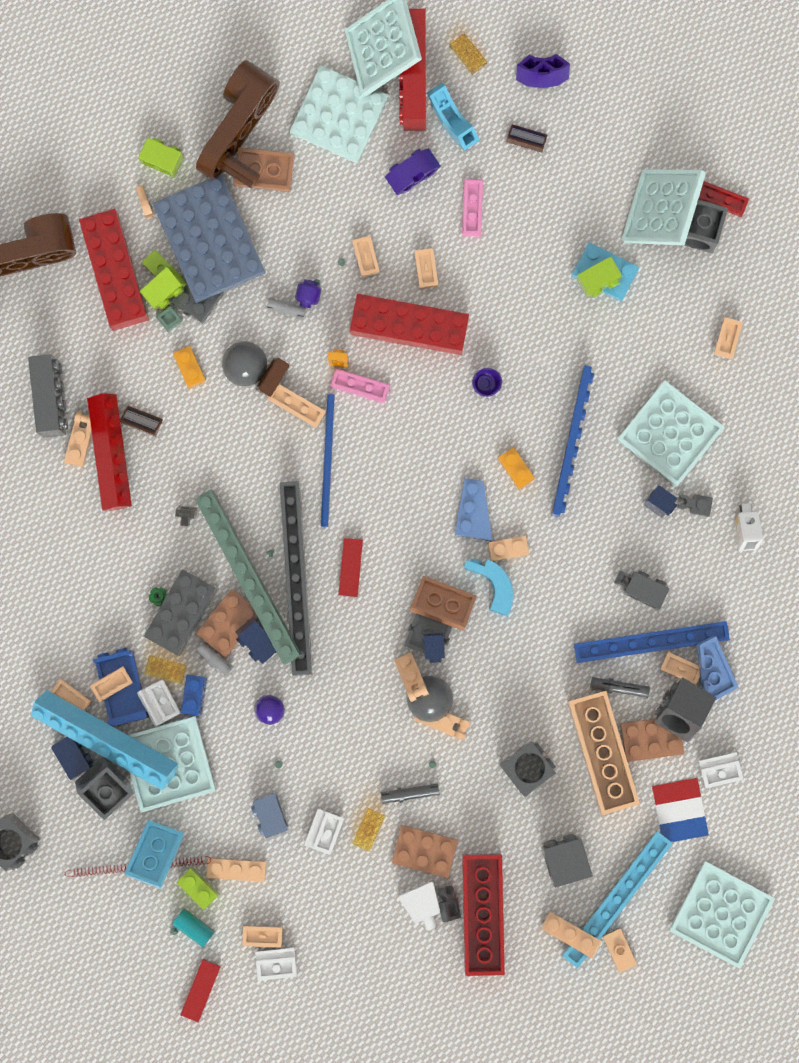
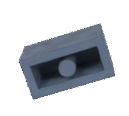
(269, 815)

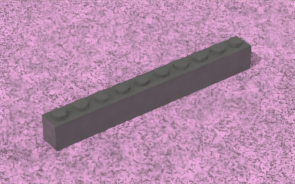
(296, 575)

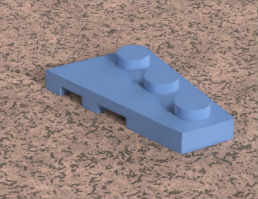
(473, 512)
(714, 669)

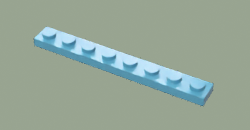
(621, 893)

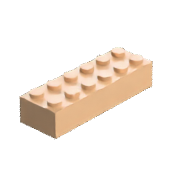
(603, 753)

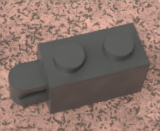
(643, 588)

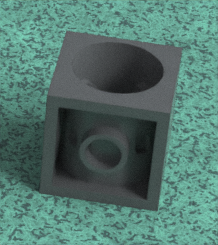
(706, 226)
(684, 709)
(546, 769)
(104, 788)
(28, 840)
(566, 860)

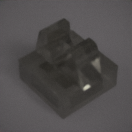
(186, 514)

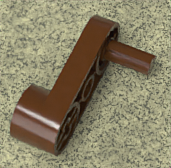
(251, 94)
(46, 243)

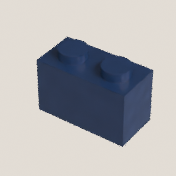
(661, 502)
(256, 639)
(434, 647)
(72, 757)

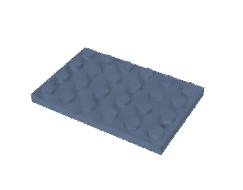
(208, 238)

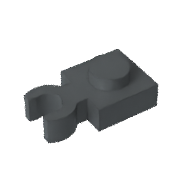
(699, 504)
(448, 907)

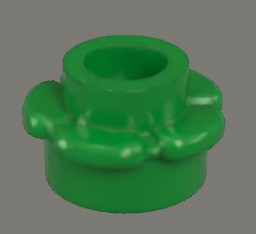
(157, 591)

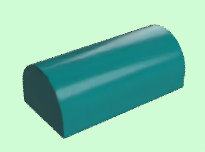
(193, 927)

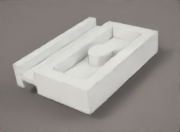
(158, 703)
(720, 770)
(324, 831)
(276, 963)

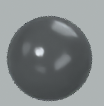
(244, 363)
(435, 704)

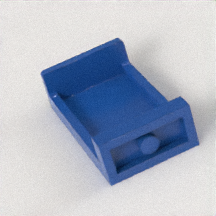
(124, 705)

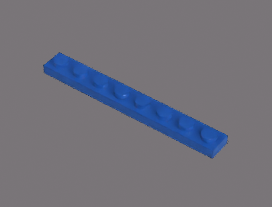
(574, 433)
(649, 642)

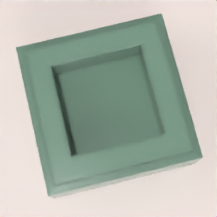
(169, 318)

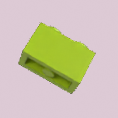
(161, 157)
(599, 277)
(163, 288)
(198, 888)

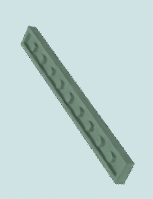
(248, 577)

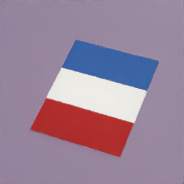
(680, 810)

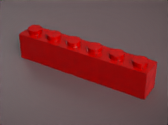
(109, 452)

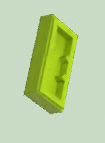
(155, 263)

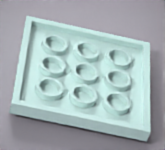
(382, 45)
(338, 115)
(663, 207)
(670, 433)
(184, 745)
(722, 914)

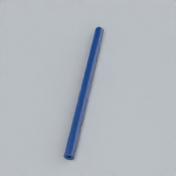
(327, 460)

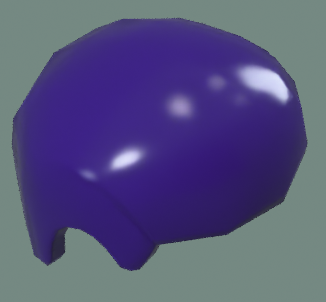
(487, 382)
(269, 709)

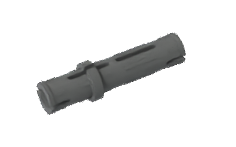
(619, 687)
(409, 793)

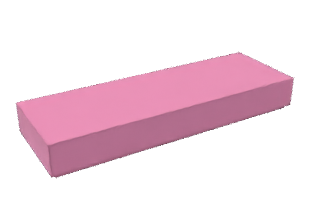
(472, 207)
(360, 385)

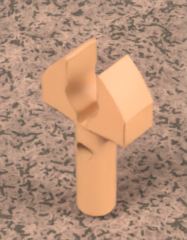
(144, 202)

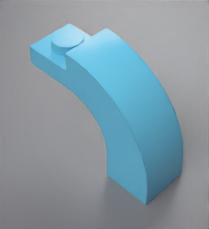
(454, 123)
(501, 583)

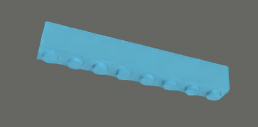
(104, 739)

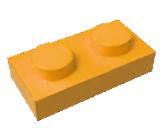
(338, 358)
(189, 367)
(516, 468)

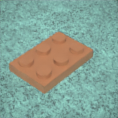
(273, 167)
(443, 603)
(224, 621)
(648, 741)
(424, 851)

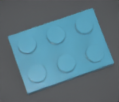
(593, 255)
(154, 854)

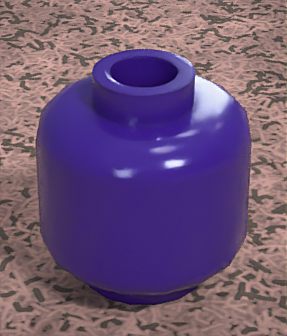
(308, 293)

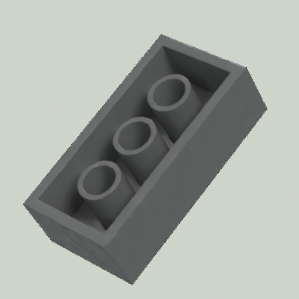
(47, 396)
(180, 612)

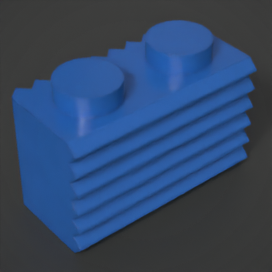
(193, 695)

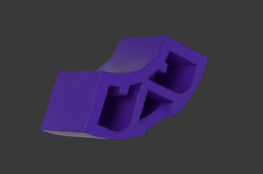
(542, 71)
(412, 171)

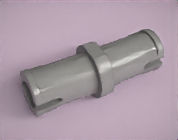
(286, 308)
(214, 659)

